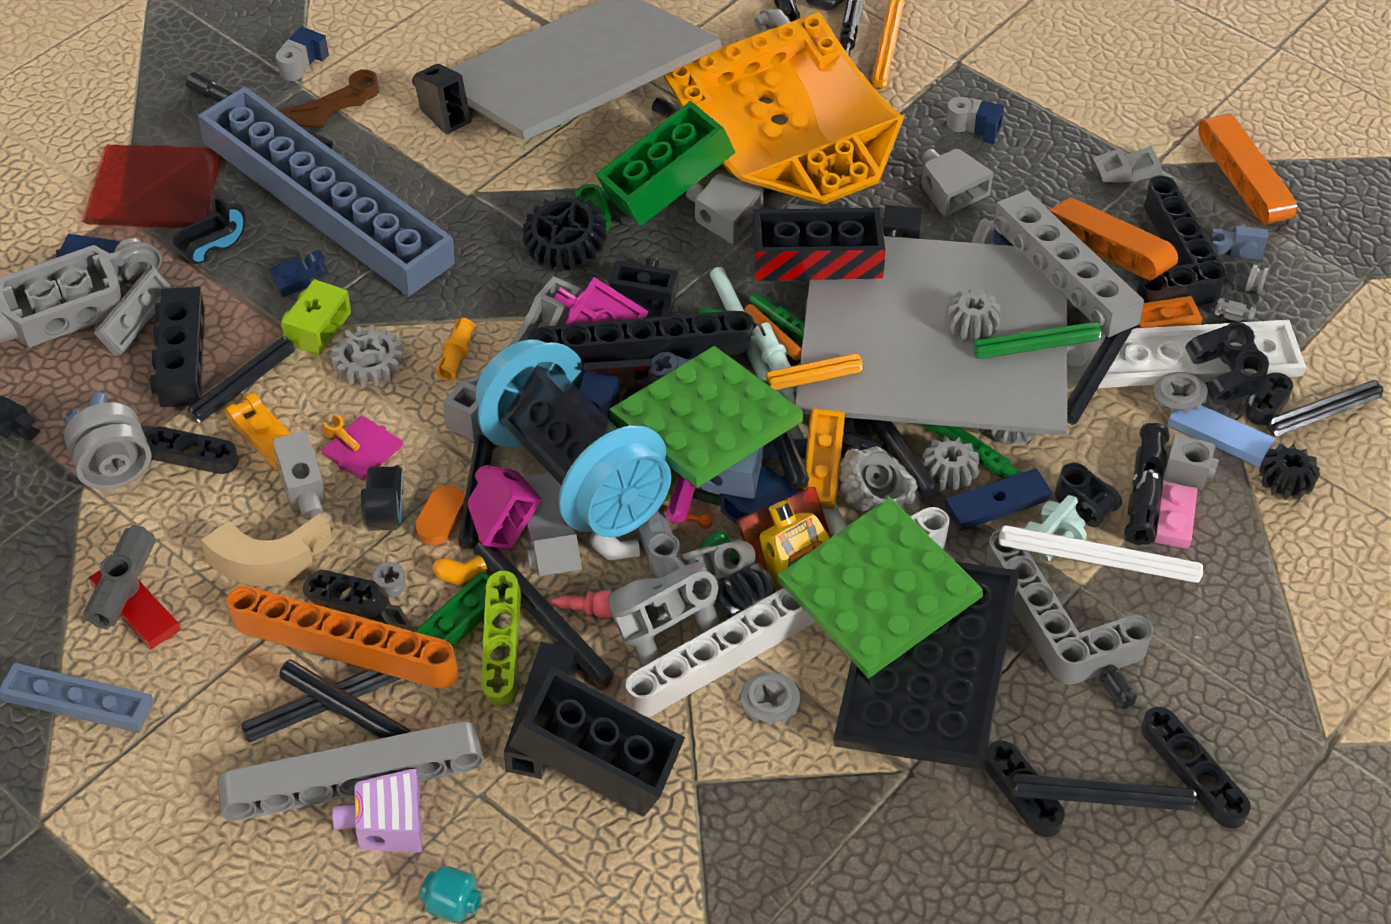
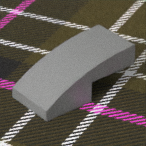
(1120, 168)

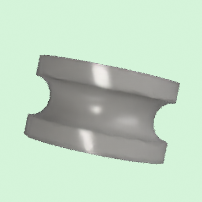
(1256, 279)
(390, 569)

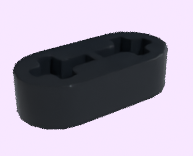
(1275, 401)

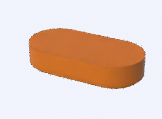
(440, 515)

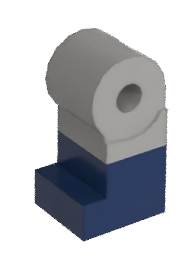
(300, 52)
(975, 117)

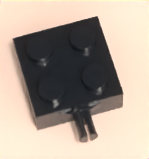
(646, 285)

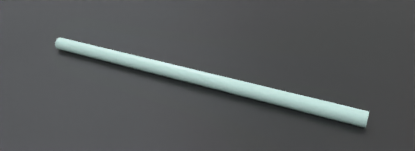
(731, 303)

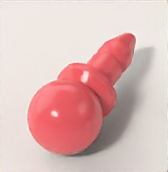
(593, 603)

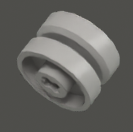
(107, 445)

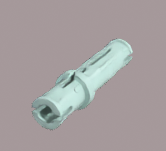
(774, 355)

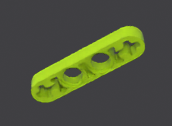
(498, 637)

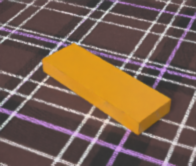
(824, 453)

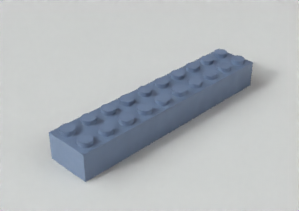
(327, 191)

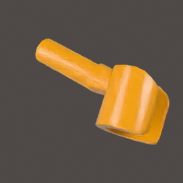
(338, 431)

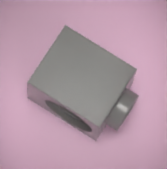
(1190, 462)

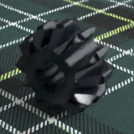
(1289, 471)
(744, 589)

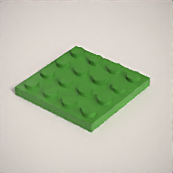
(709, 414)
(880, 586)

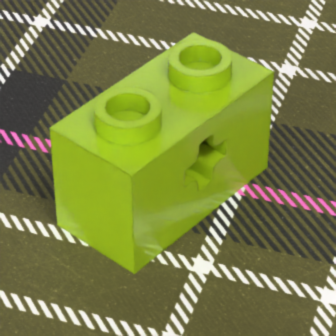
(316, 316)

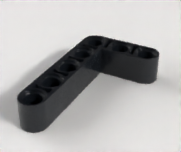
(1199, 267)

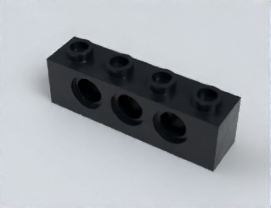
(179, 346)

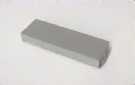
(132, 312)

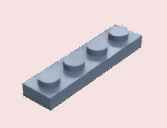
(76, 697)

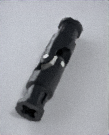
(1147, 483)

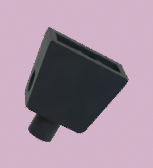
(442, 97)

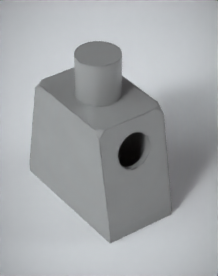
(954, 180)
(726, 205)
(299, 474)

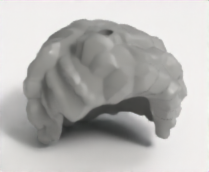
(864, 490)

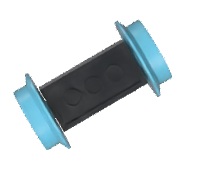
(606, 474)

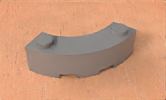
(551, 542)

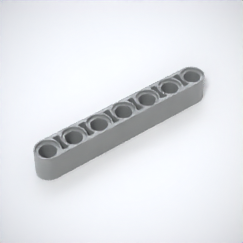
(335, 771)

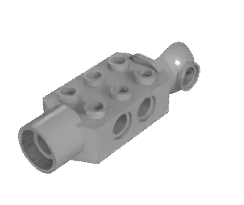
(69, 291)

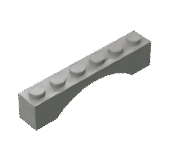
(461, 404)

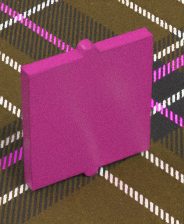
(375, 447)

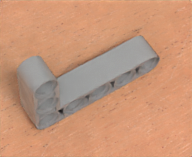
(1055, 634)

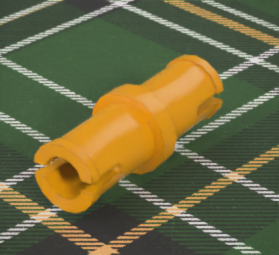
(455, 349)

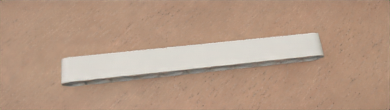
(744, 631)

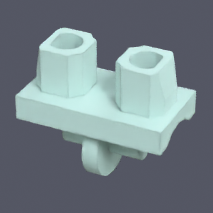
(1060, 520)

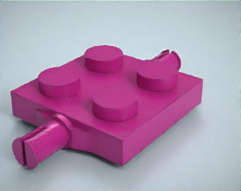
(599, 304)

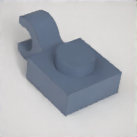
(1243, 243)

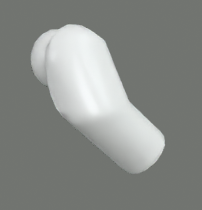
(613, 549)

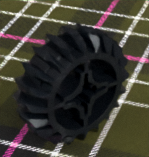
(568, 240)

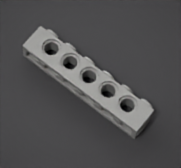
(1068, 263)

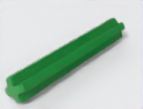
(1037, 340)

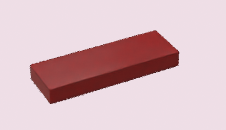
(145, 616)

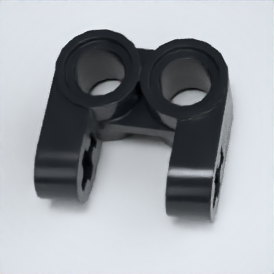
(1217, 345)

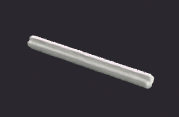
(1100, 554)

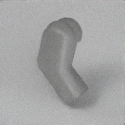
(770, 18)

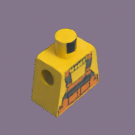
(789, 538)

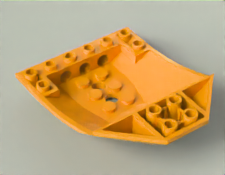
(836, 121)

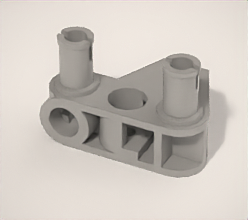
(645, 602)

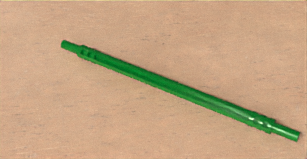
(987, 456)

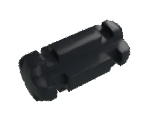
(1117, 686)

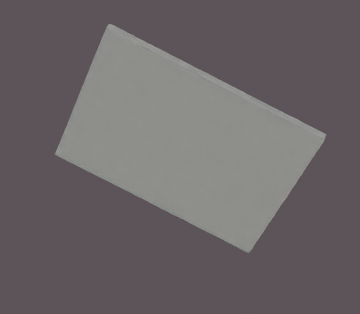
(579, 64)

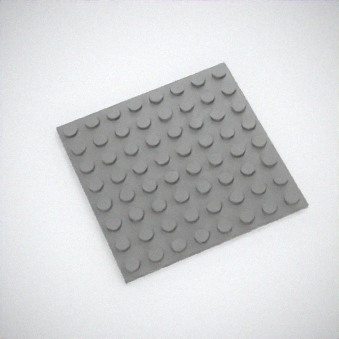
(911, 359)

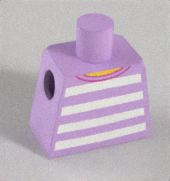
(384, 813)

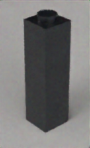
(548, 655)

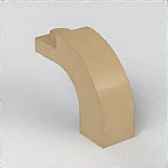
(268, 561)

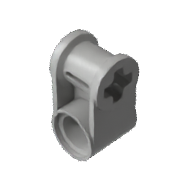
(718, 560)

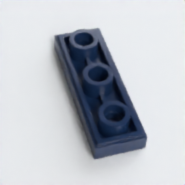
(998, 499)

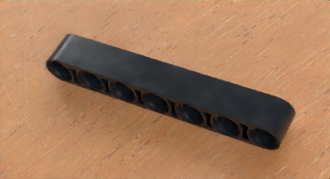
(646, 337)

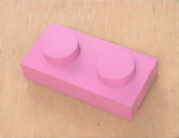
(1176, 515)

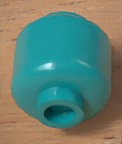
(450, 894)

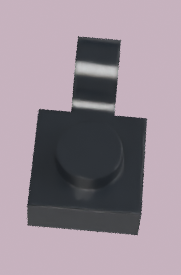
(16, 419)

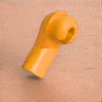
(457, 572)

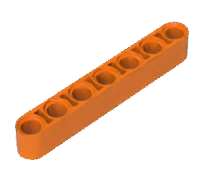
(343, 637)

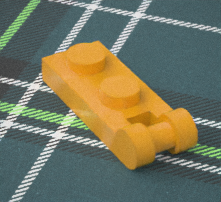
(259, 428)

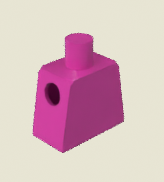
(501, 506)

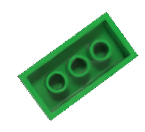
(665, 163)

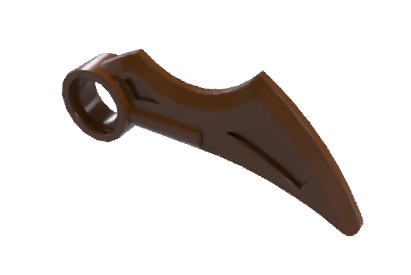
(318, 111)

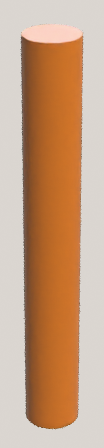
(759, 318)

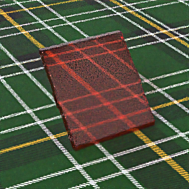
(152, 186)

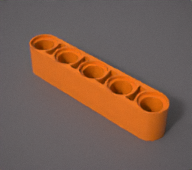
(1247, 169)
(1117, 240)

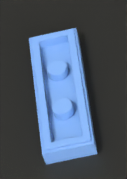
(1224, 432)

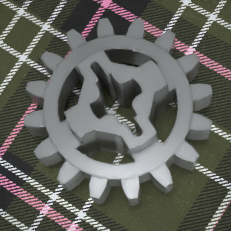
(367, 356)

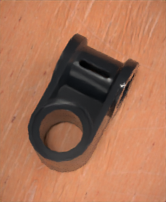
(1090, 492)

